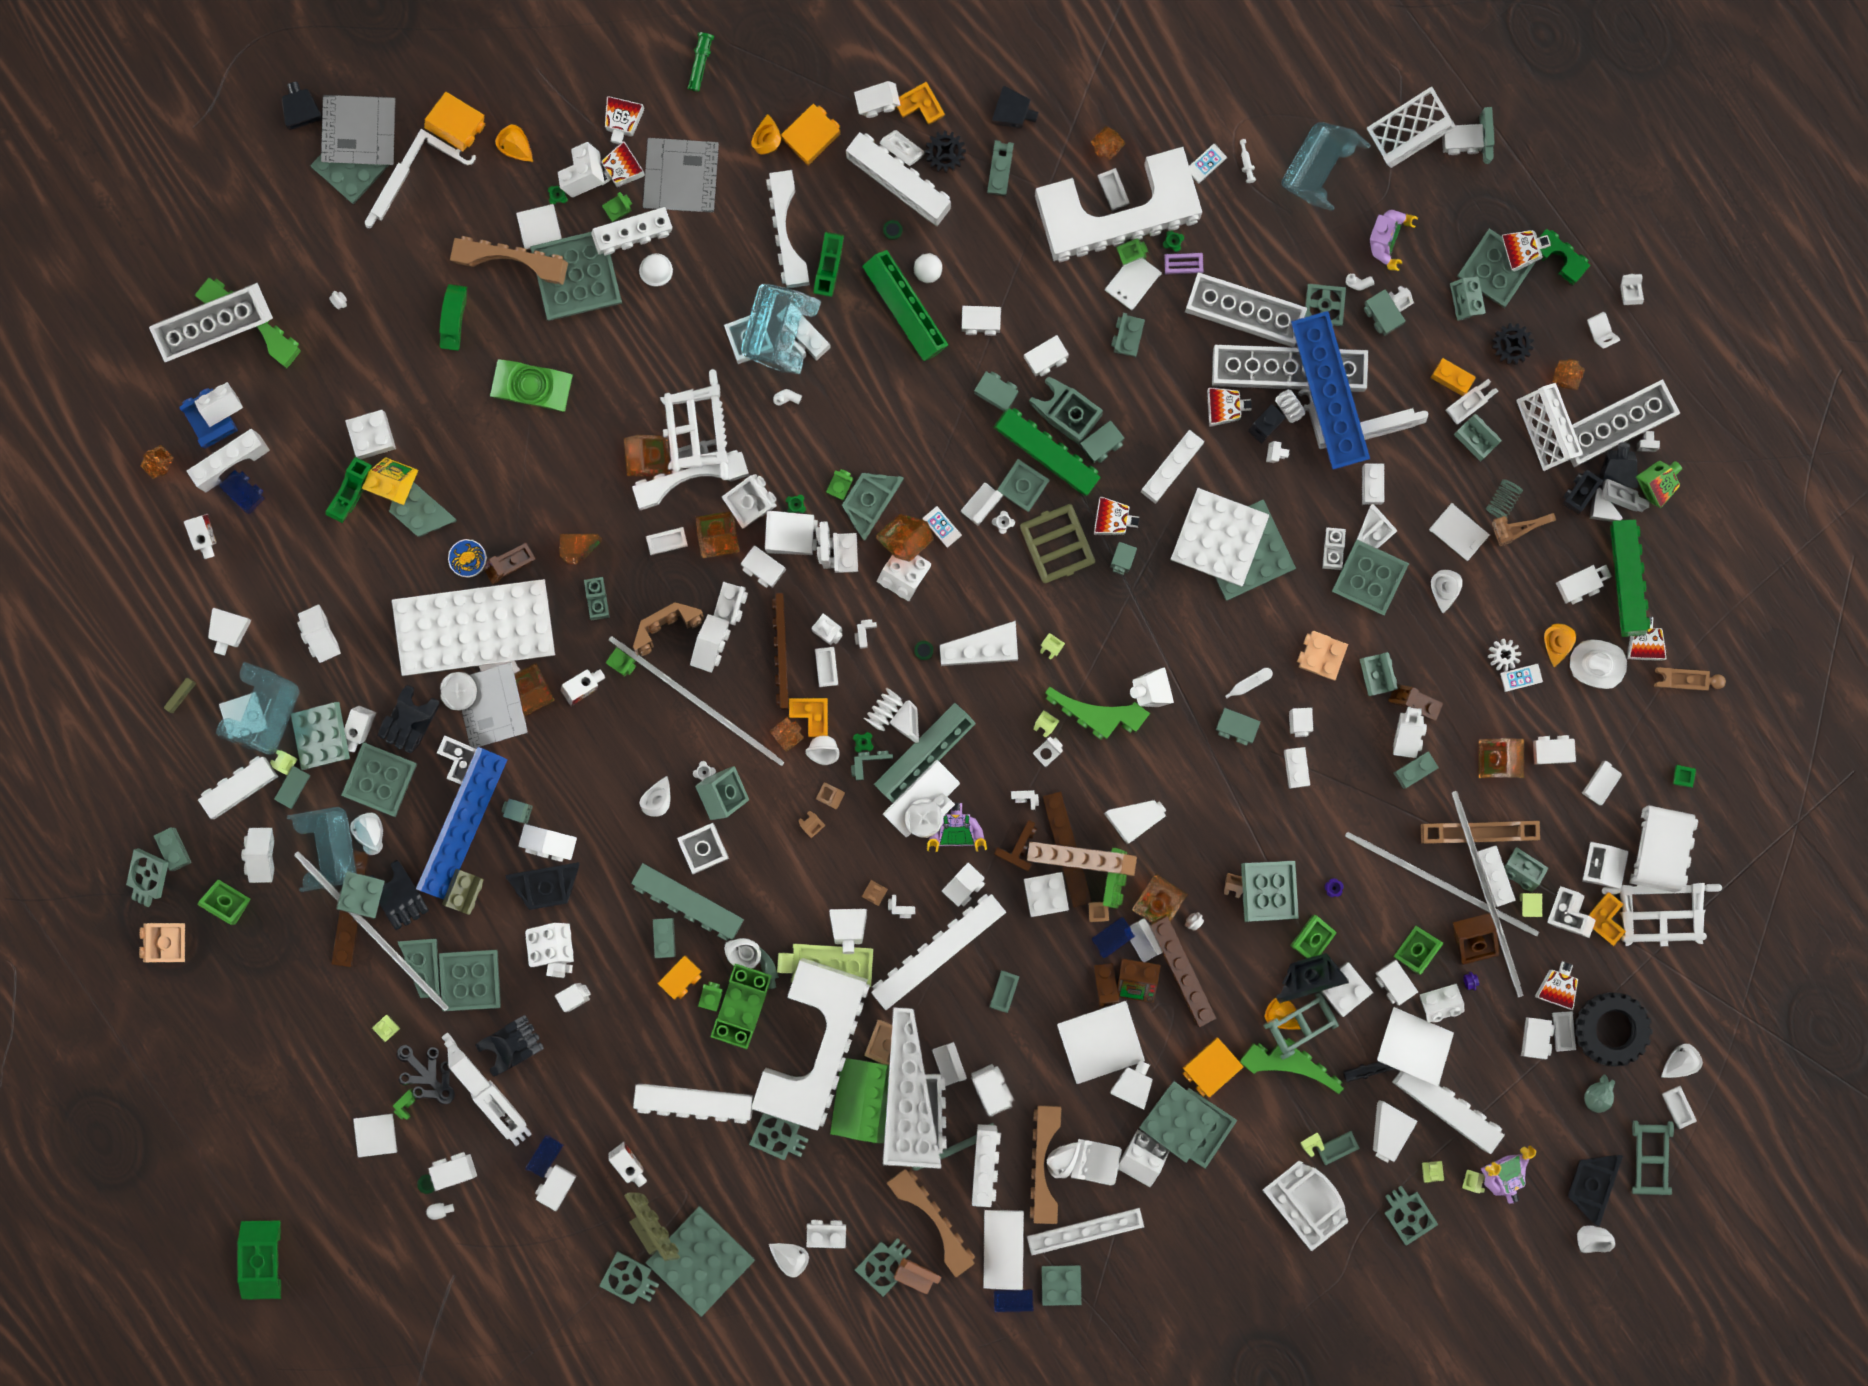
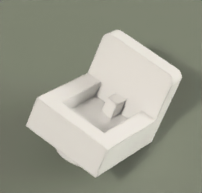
(1632, 289)
(860, 637)
(904, 911)

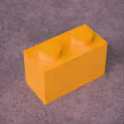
(1453, 377)
(680, 978)

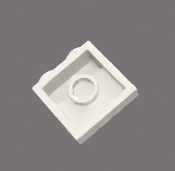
(749, 500)

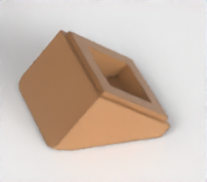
(830, 795)

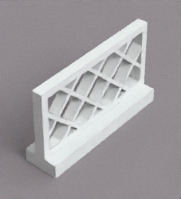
(1422, 138)
(1558, 422)

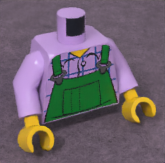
(1385, 236)
(958, 830)
(1508, 1174)

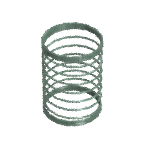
(1489, 508)

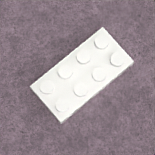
(823, 539)

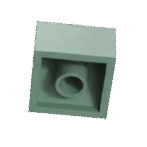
(722, 793)

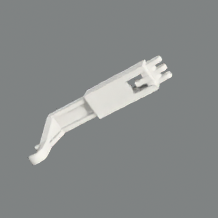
(402, 171)
(1373, 427)
(485, 1094)

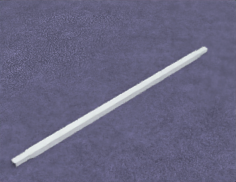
(694, 699)
(1446, 886)
(1487, 894)
(373, 933)

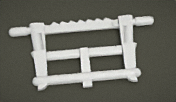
(697, 460)
(1696, 913)

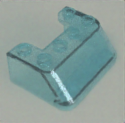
(775, 325)
(265, 713)
(332, 845)

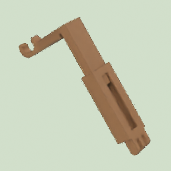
(1508, 532)

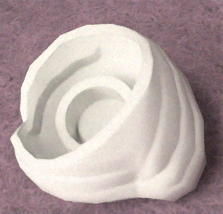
(746, 954)
(1595, 1239)

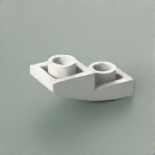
(1334, 548)

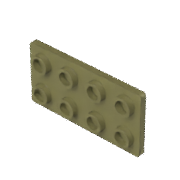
(648, 1228)

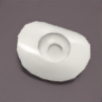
(1598, 663)

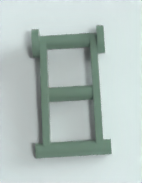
(1289, 1050)
(1668, 1131)

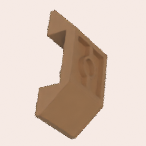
(691, 616)

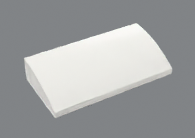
(1003, 1249)

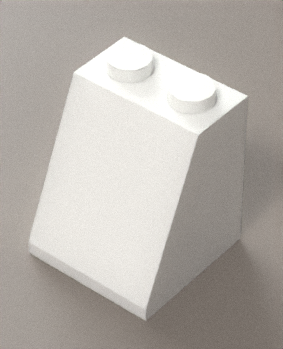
(790, 533)
(1135, 819)
(1391, 1131)

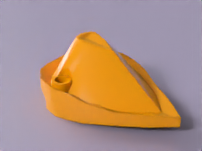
(766, 137)
(514, 143)
(1559, 642)
(1279, 1011)

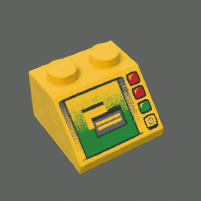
(390, 480)

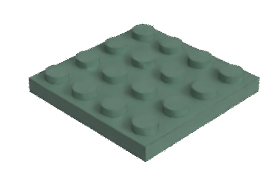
(588, 281)
(1268, 562)
(707, 1261)

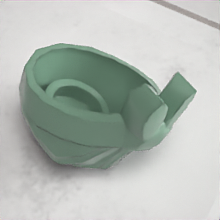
(1600, 1095)

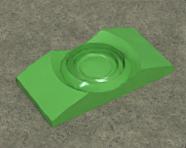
(531, 385)

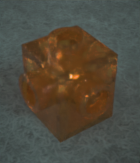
(1107, 143)
(1568, 374)
(157, 461)
(787, 733)

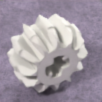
(1290, 406)
(1511, 657)

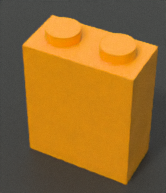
(454, 121)
(811, 133)
(1212, 1068)

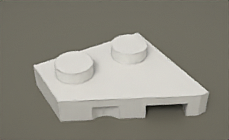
(1376, 528)

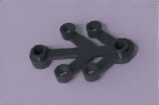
(427, 1077)

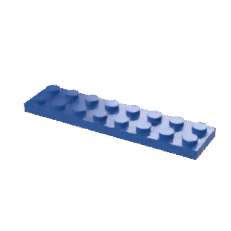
(1330, 390)
(462, 822)

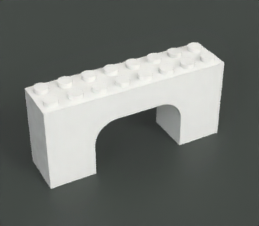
(1075, 232)
(806, 1097)

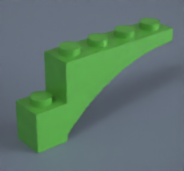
(1100, 718)
(1256, 1060)

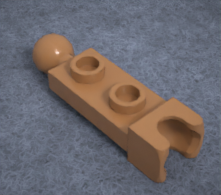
(1689, 679)

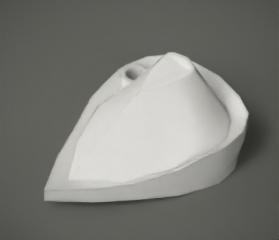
(1446, 587)
(656, 799)
(368, 831)
(1682, 1062)
(1062, 1160)
(789, 1258)

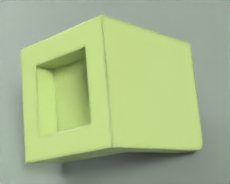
(1531, 904)

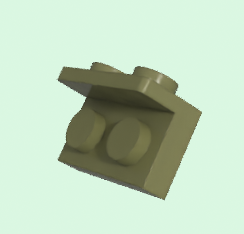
(463, 891)

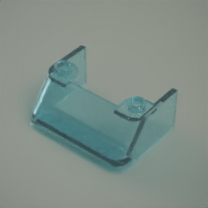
(1317, 159)

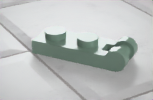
(1000, 169)

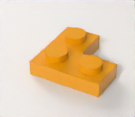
(922, 99)
(815, 710)
(1603, 915)

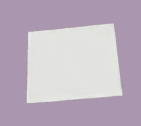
(1415, 1046)

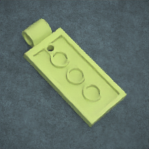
(857, 964)

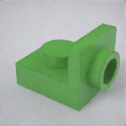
(617, 207)
(1132, 251)
(840, 484)
(621, 662)
(710, 996)
(406, 1100)

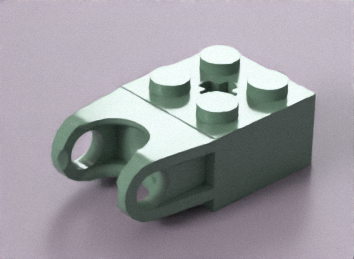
(1061, 408)

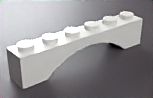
(783, 190)
(652, 492)

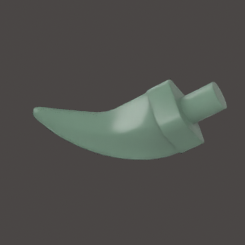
(768, 967)

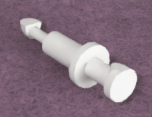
(1248, 168)

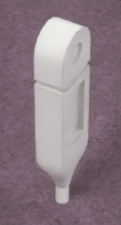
(1251, 682)

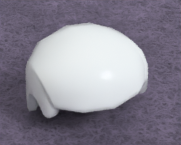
(928, 268)

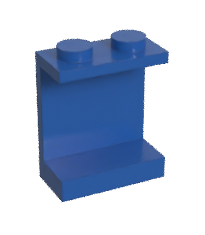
(206, 435)

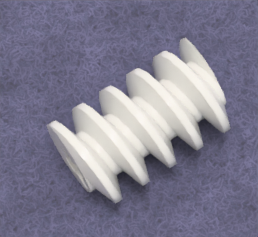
(884, 710)

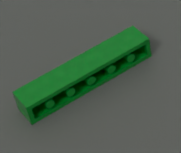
(905, 305)
(1046, 451)
(1629, 578)

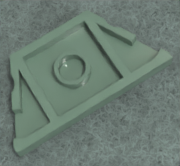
(869, 500)
(421, 512)

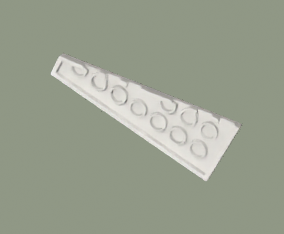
(909, 1119)

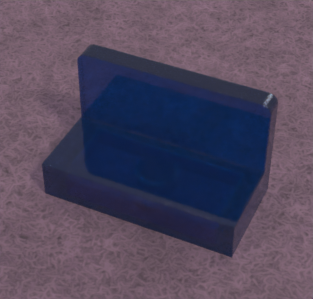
(1113, 937)
(544, 1156)
(1013, 1300)

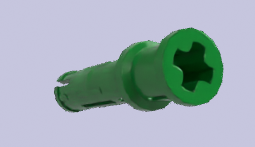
(702, 52)

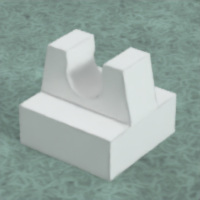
(1402, 299)
(1648, 443)
(1276, 452)
(558, 969)

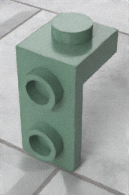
(857, 769)

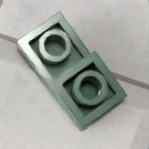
(596, 598)

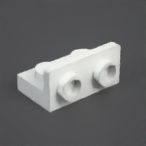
(845, 552)
(730, 602)
(826, 1235)

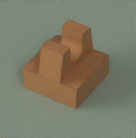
(812, 824)
(1233, 883)
(874, 893)
(1098, 912)

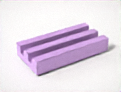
(1183, 256)

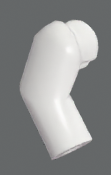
(785, 396)

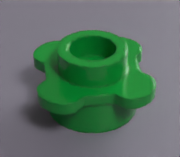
(553, 190)
(1173, 236)
(796, 499)
(859, 738)

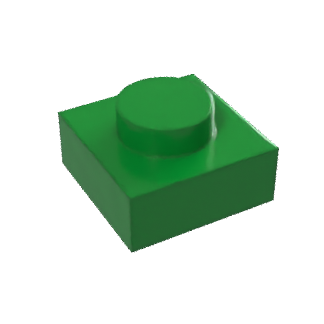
(1684, 776)

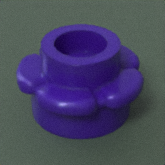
(1338, 891)
(1471, 981)

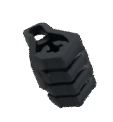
(408, 722)
(401, 898)
(511, 1045)

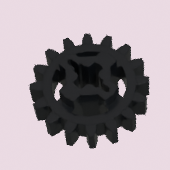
(951, 157)
(1519, 348)

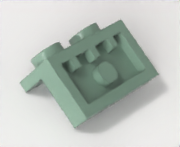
(1467, 298)
(1128, 336)
(1525, 870)

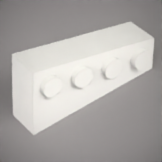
(983, 647)

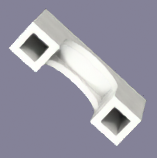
(246, 446)

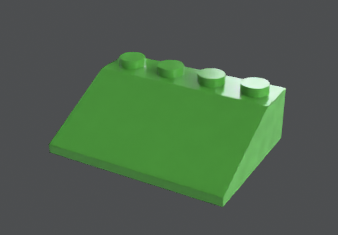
(861, 1101)

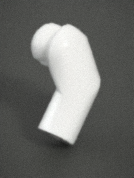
(1358, 284)

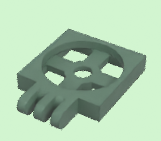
(1486, 120)
(1340, 291)
(143, 893)
(792, 1142)
(1401, 1202)
(895, 1254)
(642, 1286)

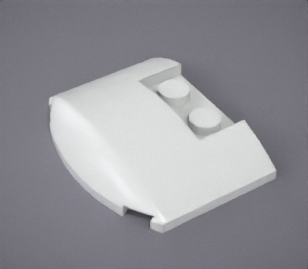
(1308, 1203)

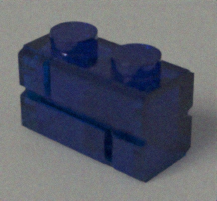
(242, 492)

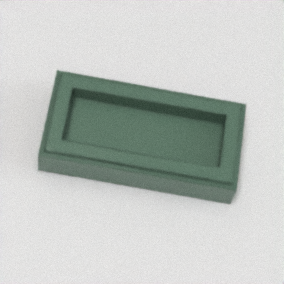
(292, 787)
(1004, 991)
(1338, 1148)

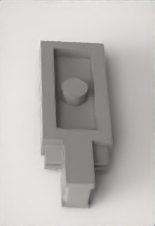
(1623, 496)

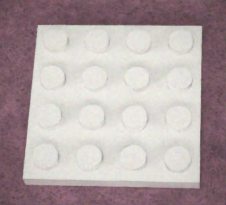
(1219, 537)

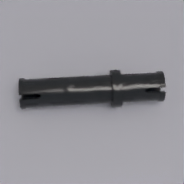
(1365, 1071)

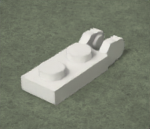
(1470, 402)

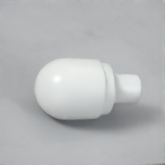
(439, 1211)

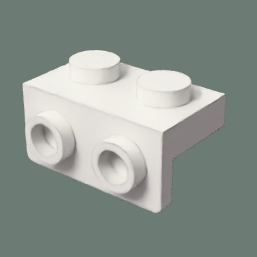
(1442, 1003)

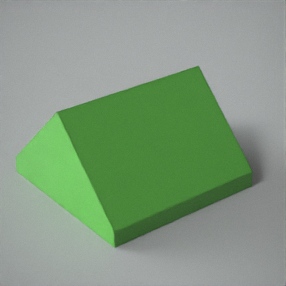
(224, 902)
(1313, 937)
(1418, 950)

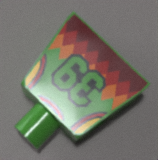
(1659, 482)

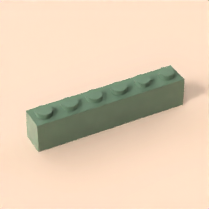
(921, 755)
(687, 901)

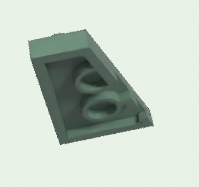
(423, 959)

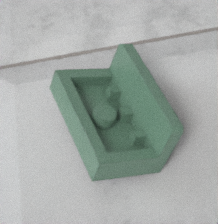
(1478, 437)
(1378, 674)

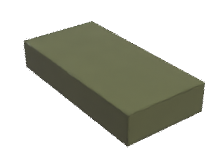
(179, 695)

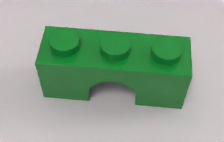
(1574, 264)

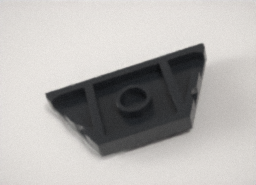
(545, 886)
(1311, 977)
(1593, 1185)

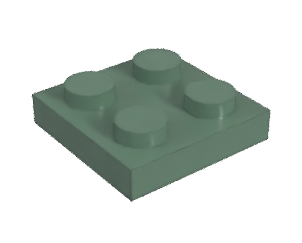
(1023, 485)
(360, 894)
(1061, 1285)

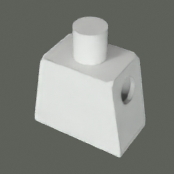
(227, 629)
(1152, 689)
(361, 720)
(848, 927)
(1133, 1085)

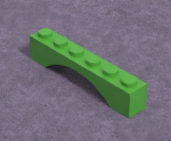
(278, 346)

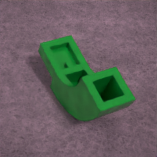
(829, 264)
(451, 316)
(349, 491)

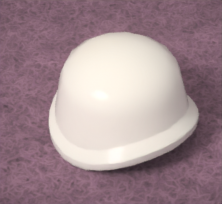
(655, 270)
(823, 750)

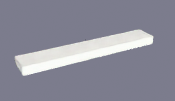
(1085, 1231)

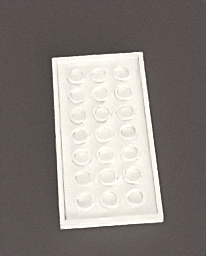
(473, 627)

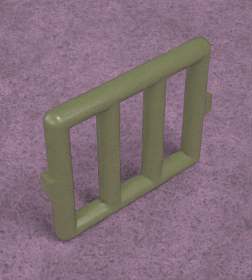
(1075, 526)

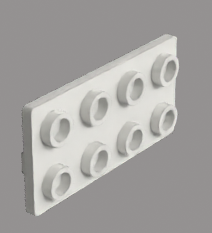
(932, 784)

